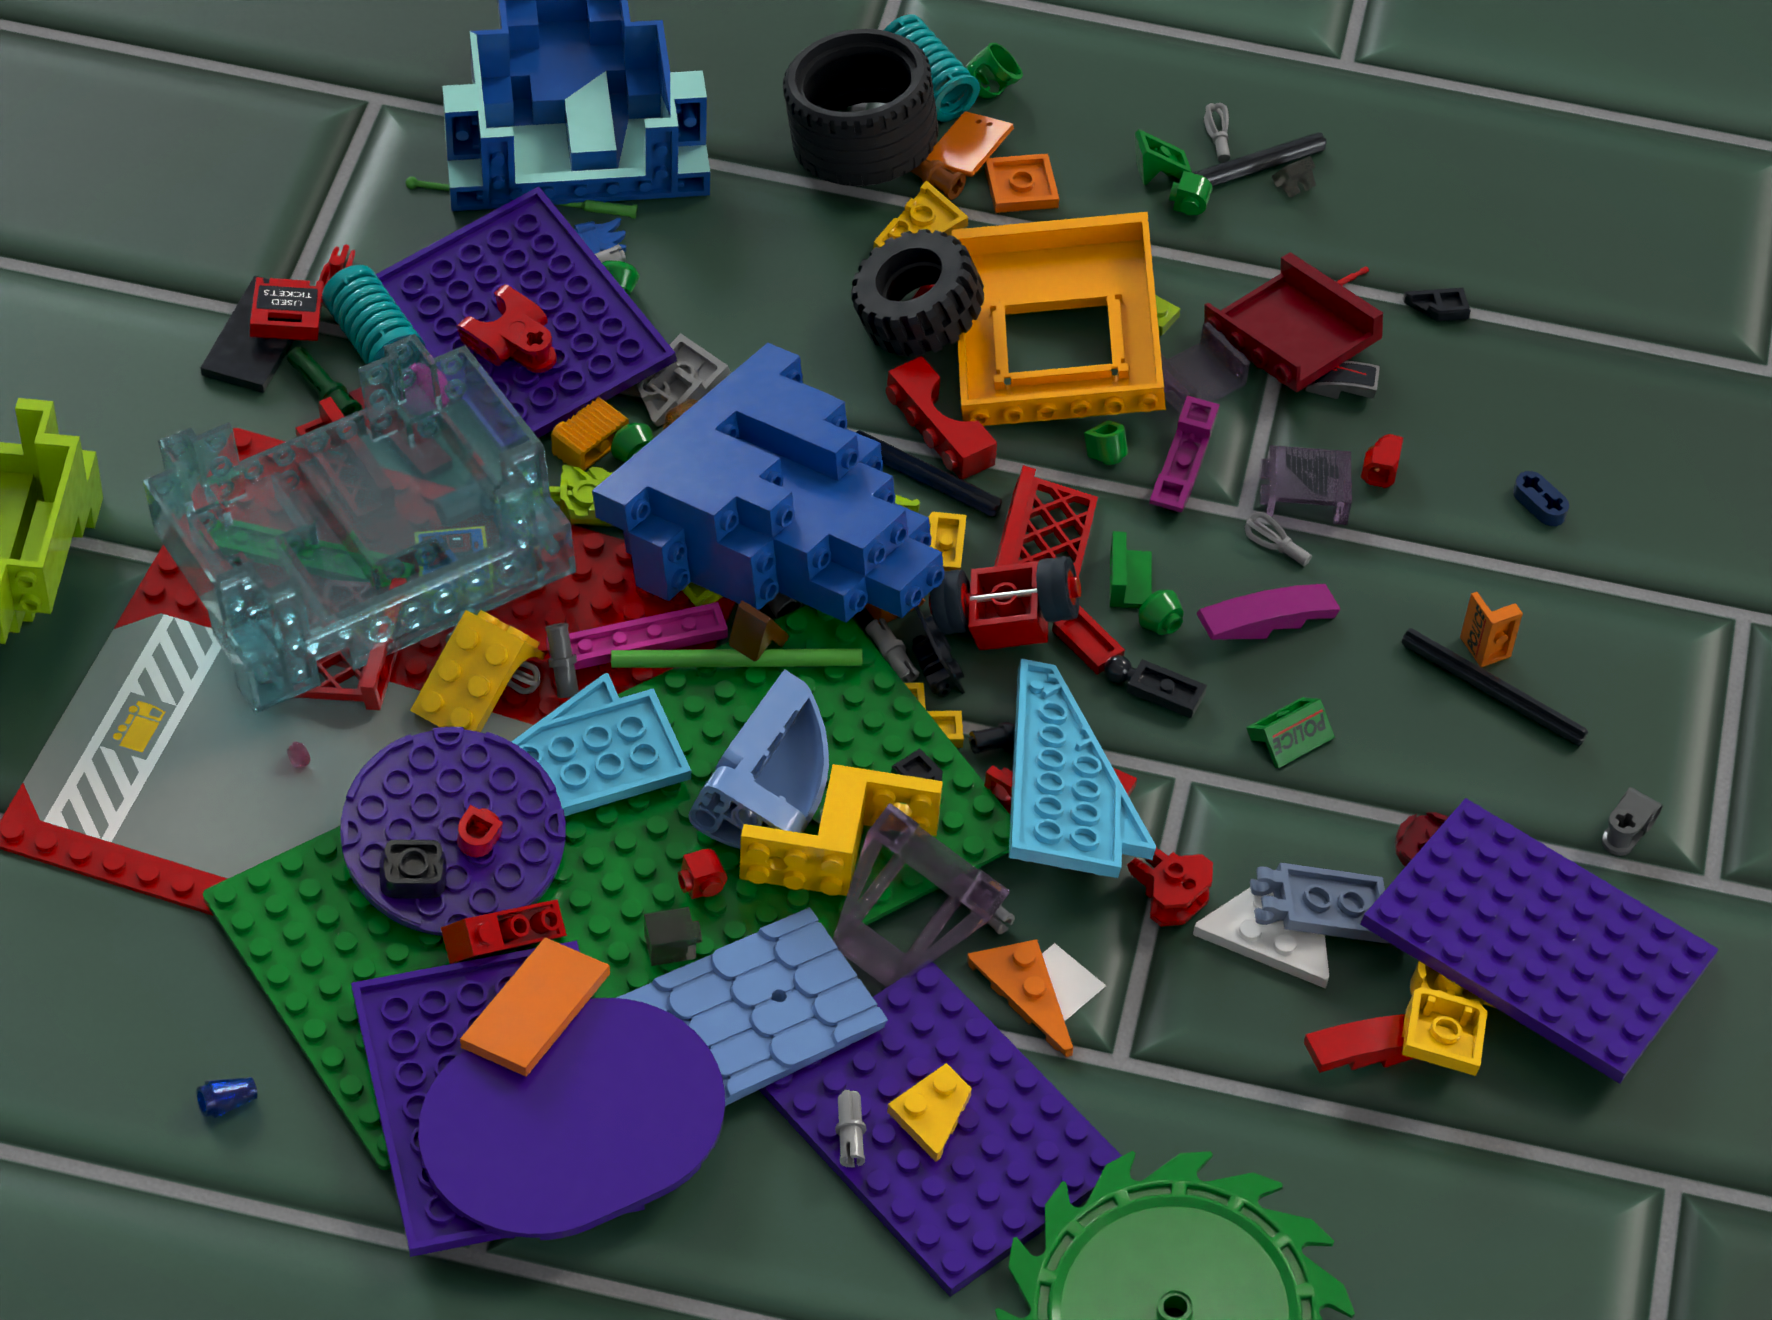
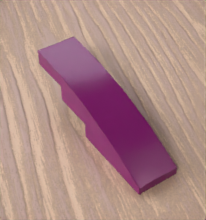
(1261, 612)

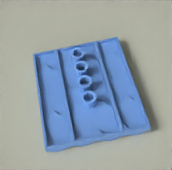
(769, 1002)

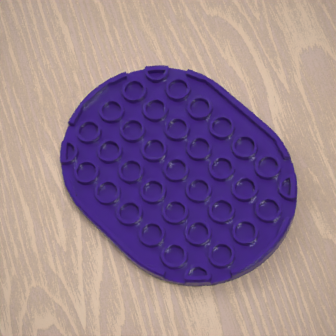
(592, 1131)

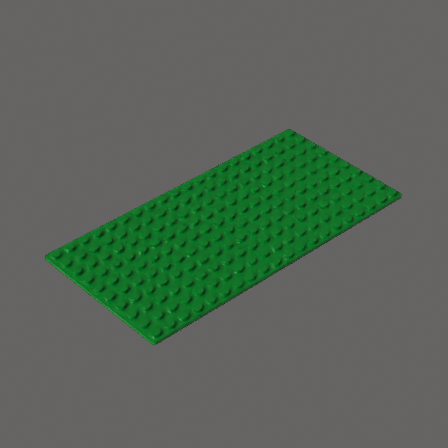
(315, 933)

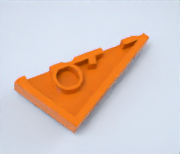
(1023, 979)

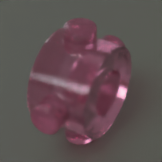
(298, 755)

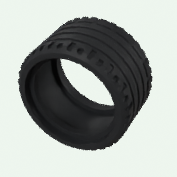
(865, 144)

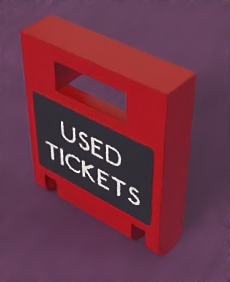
(290, 301)

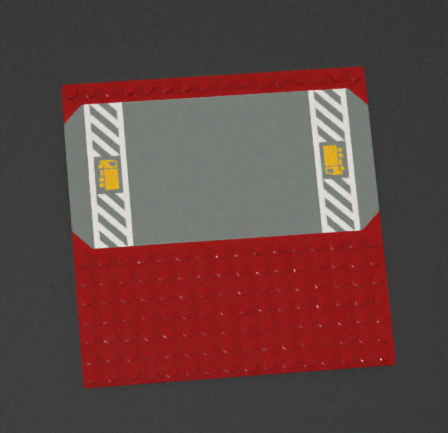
(178, 783)

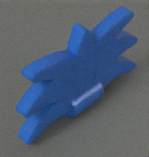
(601, 236)

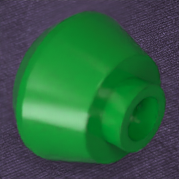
(624, 274)
(630, 440)
(1161, 612)

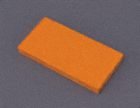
(535, 1006)

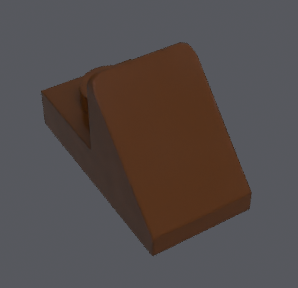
(754, 632)

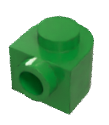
(1191, 194)
(1106, 442)

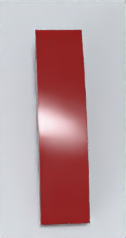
(1358, 1043)

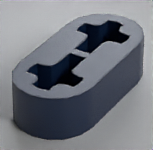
(1541, 498)

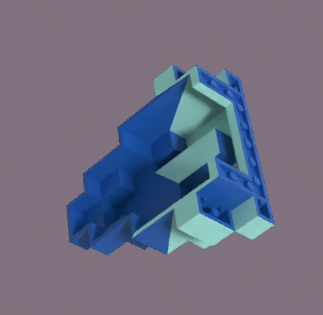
(576, 107)

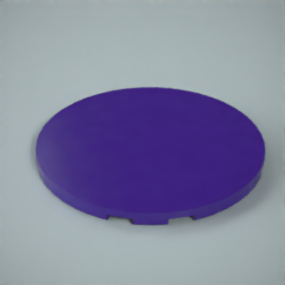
(422, 791)

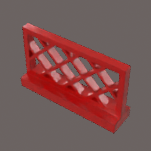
(1021, 511)
(372, 680)

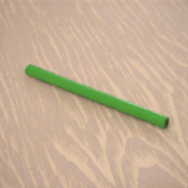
(734, 658)

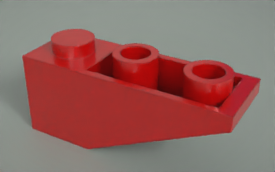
(502, 931)

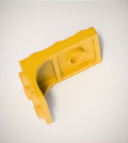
(473, 672)

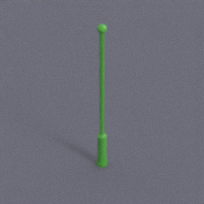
(588, 205)

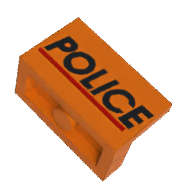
(1490, 633)

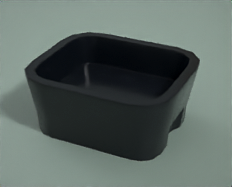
(413, 869)

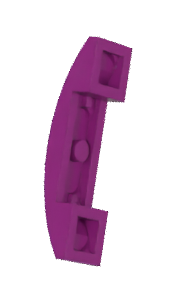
(1185, 454)

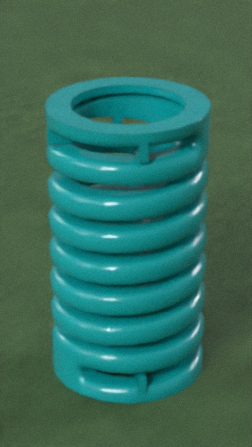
(948, 74)
(365, 311)

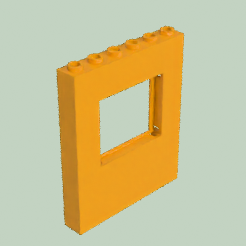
(1059, 269)

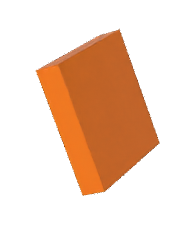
(1021, 183)

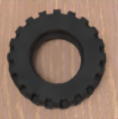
(929, 319)

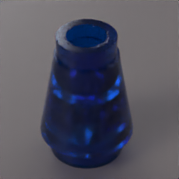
(225, 1095)

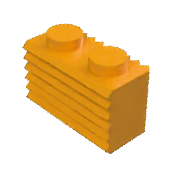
(587, 434)

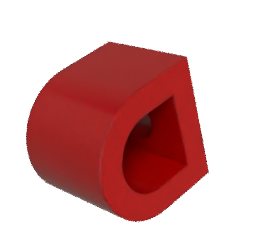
(478, 831)
(702, 874)

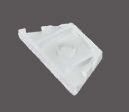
(1286, 950)

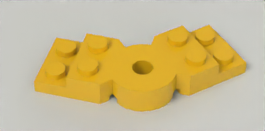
(1443, 1022)

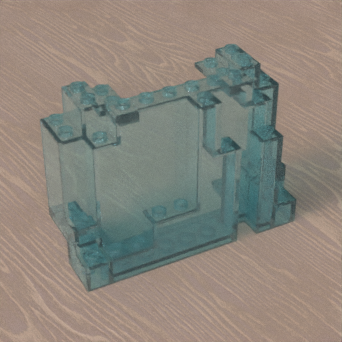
(308, 535)

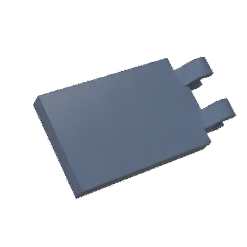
(1317, 900)

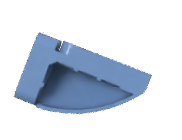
(770, 770)

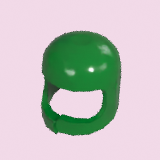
(994, 64)

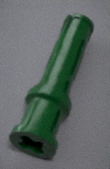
(321, 382)

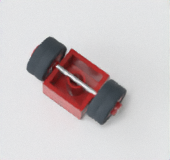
(1007, 602)

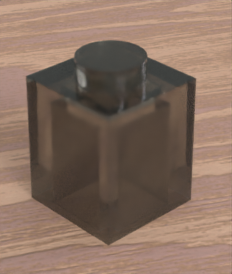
(671, 936)

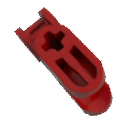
(515, 334)

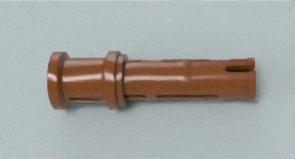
(941, 177)

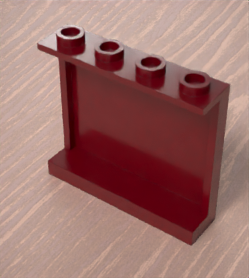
(1298, 324)

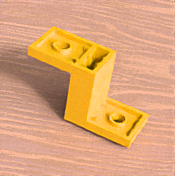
(829, 859)

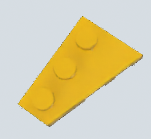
(926, 211)

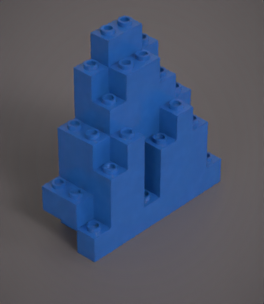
(770, 498)

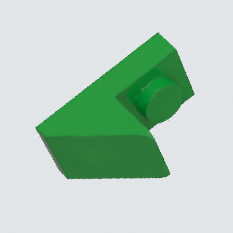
(1156, 156)

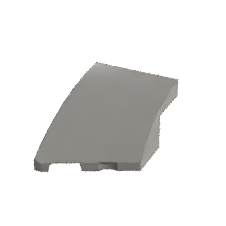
(688, 378)

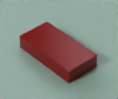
(1088, 640)

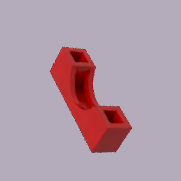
(961, 444)

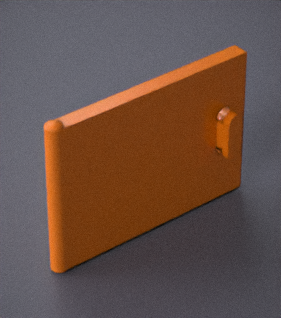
(970, 142)

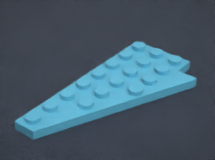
(606, 747)
(1064, 790)

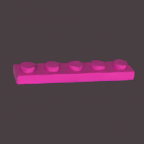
(649, 633)

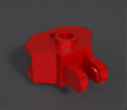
(1174, 885)

